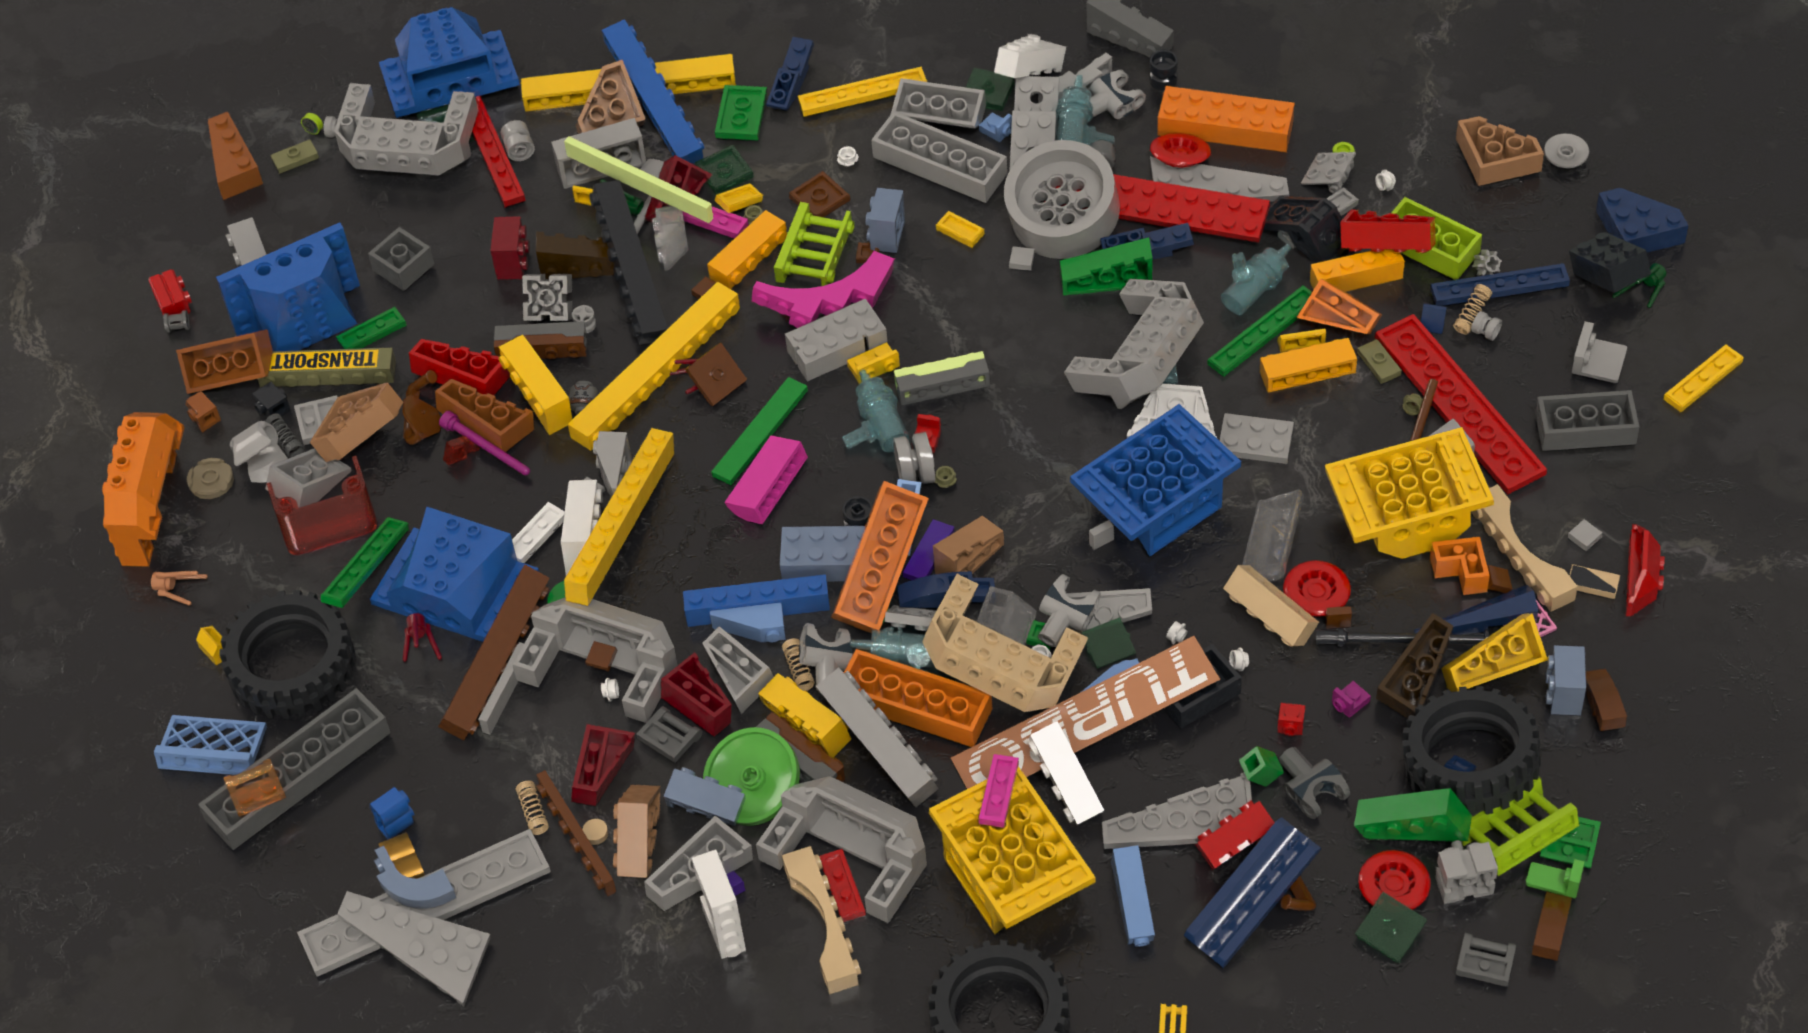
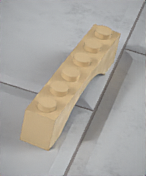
(1549, 582)
(805, 877)

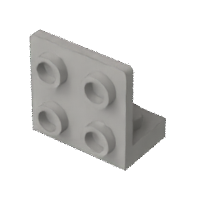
(1598, 357)

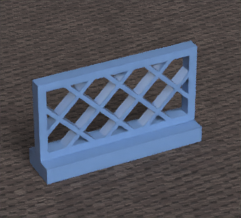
(207, 758)

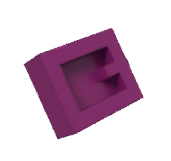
(1350, 699)

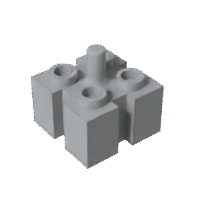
(547, 297)
(1466, 871)

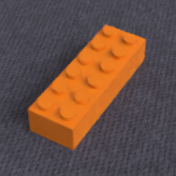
(1227, 118)
(879, 557)
(922, 698)

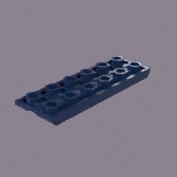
(1252, 892)

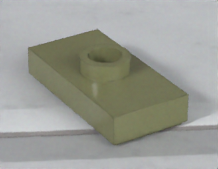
(294, 156)
(1379, 361)

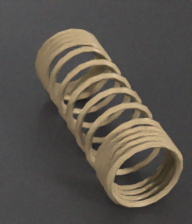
(1483, 293)
(793, 652)
(527, 793)

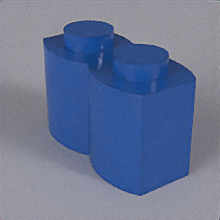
(392, 812)

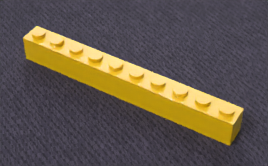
(679, 76)
(654, 365)
(619, 517)

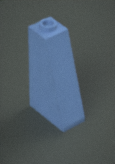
(1132, 895)

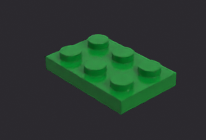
(741, 112)

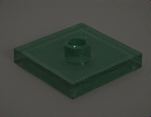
(996, 87)
(726, 168)
(1391, 927)

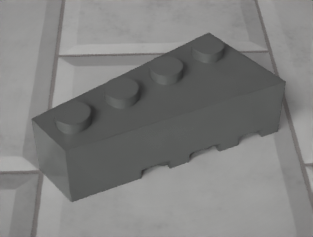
(1127, 27)

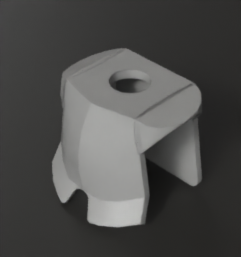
(259, 449)

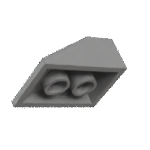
(612, 458)
(306, 477)

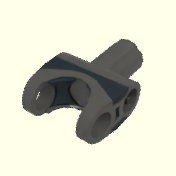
(1310, 781)

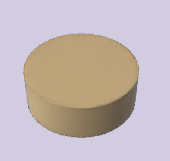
(596, 831)

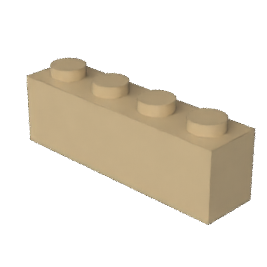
(1270, 605)

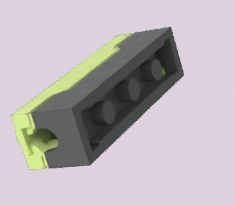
(941, 378)

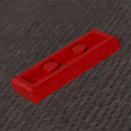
(842, 885)

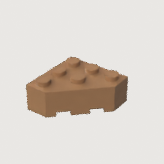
(610, 100)
(1497, 151)
(355, 419)
(634, 835)

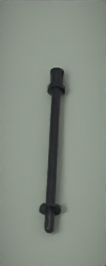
(1342, 637)

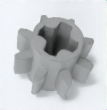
(1486, 262)

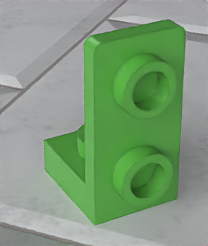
(1556, 880)

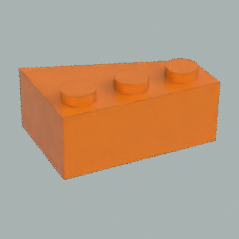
(1339, 309)

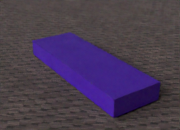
(922, 560)

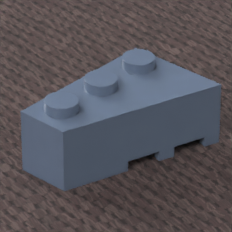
(704, 796)

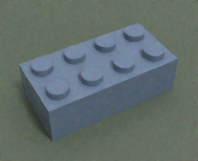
(818, 551)

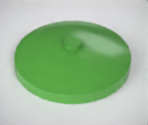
(759, 765)

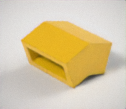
(210, 643)

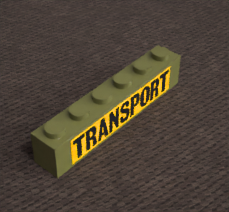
(331, 367)

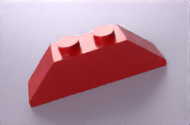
(1643, 570)

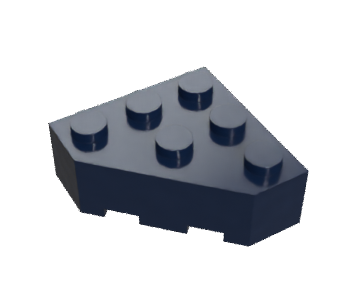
(1641, 220)

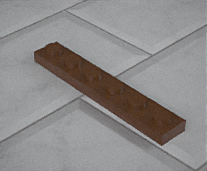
(578, 840)

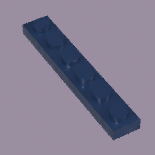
(1501, 284)

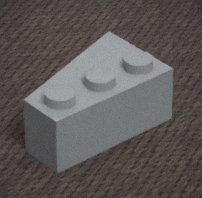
(246, 241)
(738, 668)

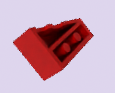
(1234, 834)

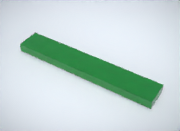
(1259, 333)
(759, 431)
(364, 562)

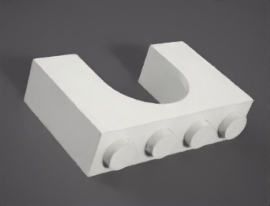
(719, 904)

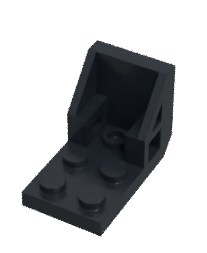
(1310, 223)

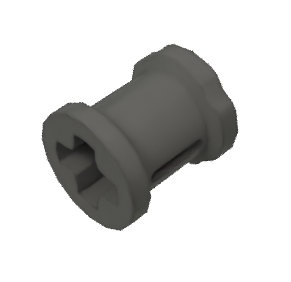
(169, 319)

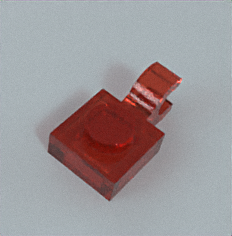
(458, 448)

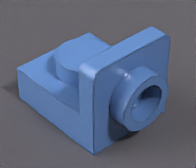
(996, 126)

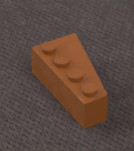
(233, 162)
(483, 414)

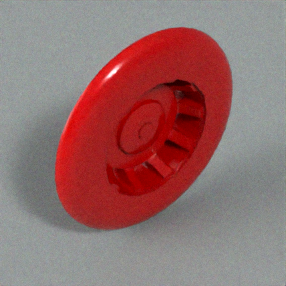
(1180, 149)
(1317, 593)
(1394, 881)

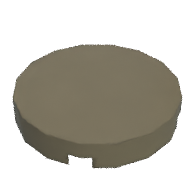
(210, 478)

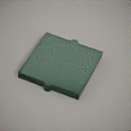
(1108, 643)

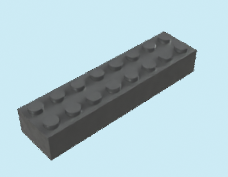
(301, 764)

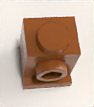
(202, 411)

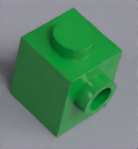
(1261, 766)

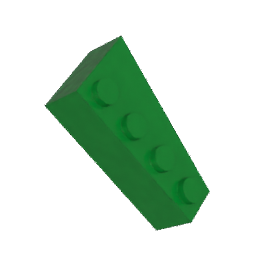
(1107, 268)
(1414, 816)

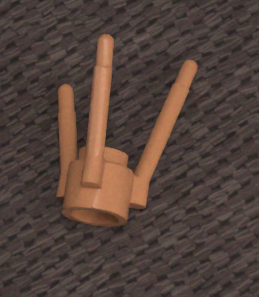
(165, 581)

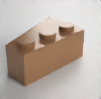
(968, 547)

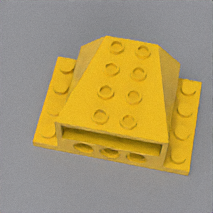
(1411, 493)
(1014, 867)

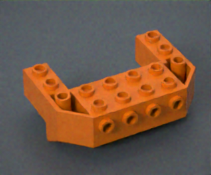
(135, 483)

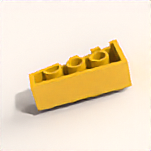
(536, 384)
(1498, 655)
(805, 714)

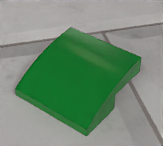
(1576, 844)

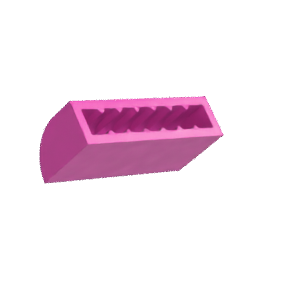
(766, 479)

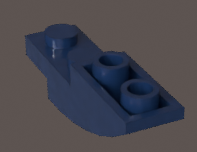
(791, 75)
(1161, 241)
(930, 590)

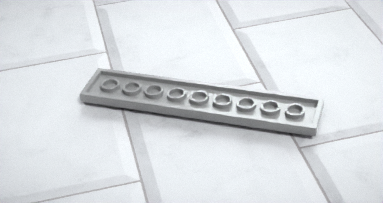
(473, 880)

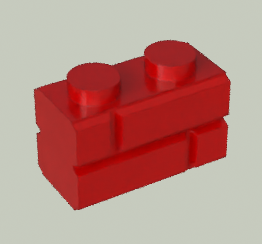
(169, 292)

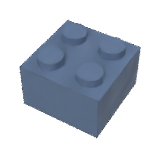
(886, 220)
(1566, 680)

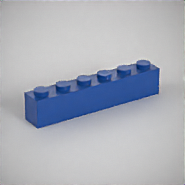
(795, 595)

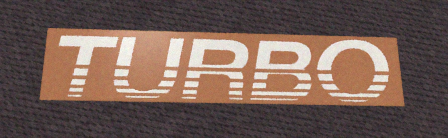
(1098, 710)

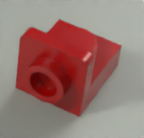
(932, 427)
(1291, 719)

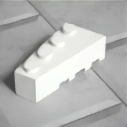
(1029, 57)

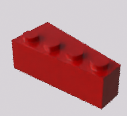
(460, 364)

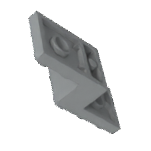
(1033, 122)

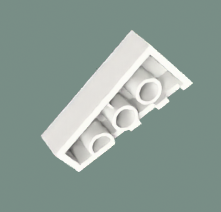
(580, 517)
(1065, 773)

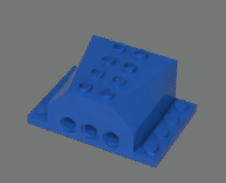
(445, 55)
(294, 291)
(1159, 479)
(451, 574)

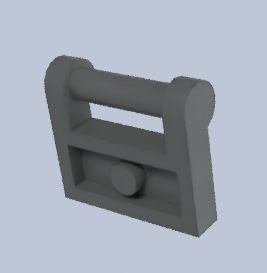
(665, 739)
(1484, 965)

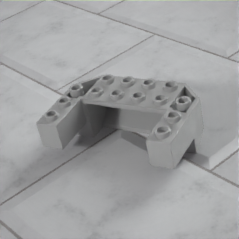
(404, 144)
(1150, 349)
(572, 628)
(856, 825)

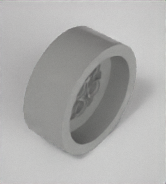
(1073, 168)

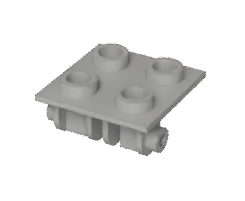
(1330, 170)

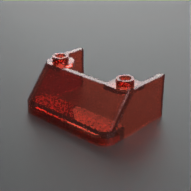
(326, 520)

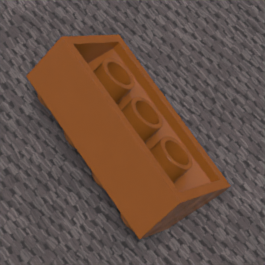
(225, 361)

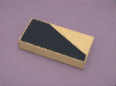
(1595, 581)

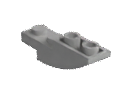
(1095, 70)

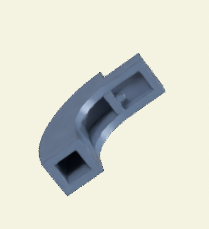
(411, 892)

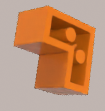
(1461, 559)

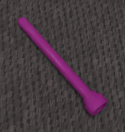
(450, 421)

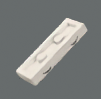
(537, 531)

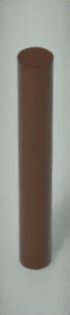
(1424, 410)

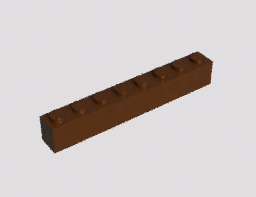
(494, 652)

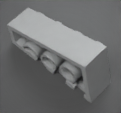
(677, 877)

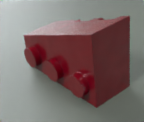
(680, 174)
(696, 695)
(599, 761)

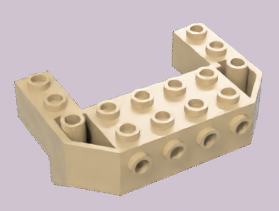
(995, 661)

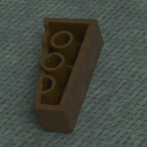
(572, 256)
(1416, 669)

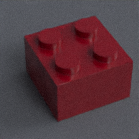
(509, 247)

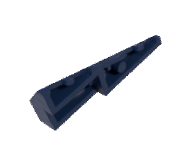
(1494, 612)

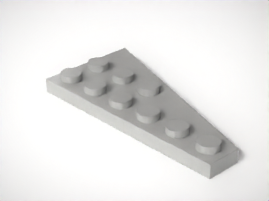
(1221, 180)
(1180, 818)
(427, 945)

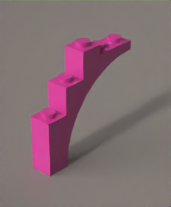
(807, 303)

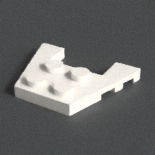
(1169, 396)

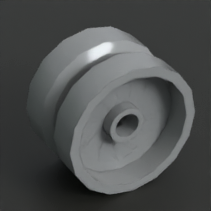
(915, 459)

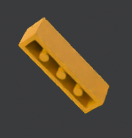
(747, 250)
(1359, 270)
(1308, 365)

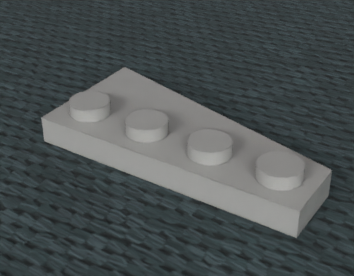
(1118, 603)

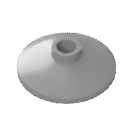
(1566, 150)

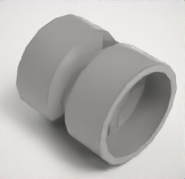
(517, 140)

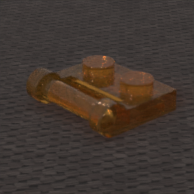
(258, 793)

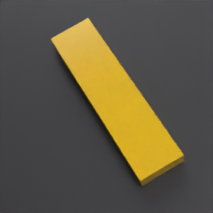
(1703, 378)

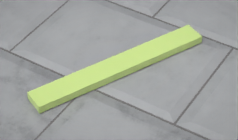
(639, 179)

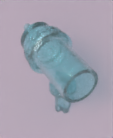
(1074, 113)
(1254, 278)
(878, 406)
(897, 646)

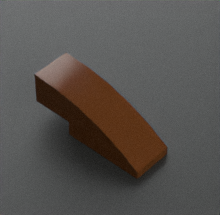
(1605, 700)
(1551, 926)

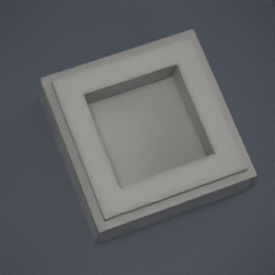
(1022, 258)
(1101, 534)
(1585, 535)

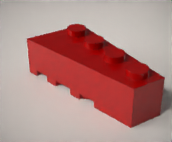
(1387, 232)

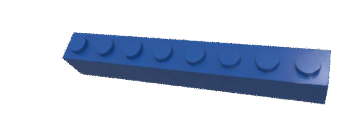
(652, 93)

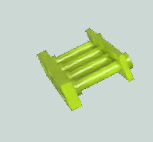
(797, 234)
(1531, 840)

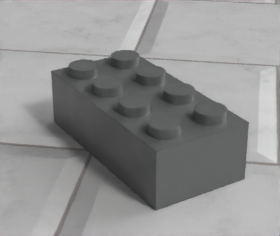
(1587, 420)

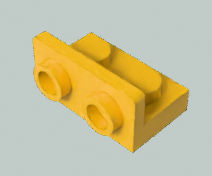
(874, 361)

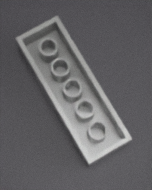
(939, 156)
(881, 741)

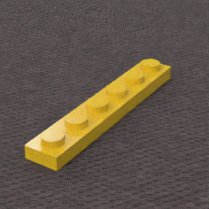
(856, 92)

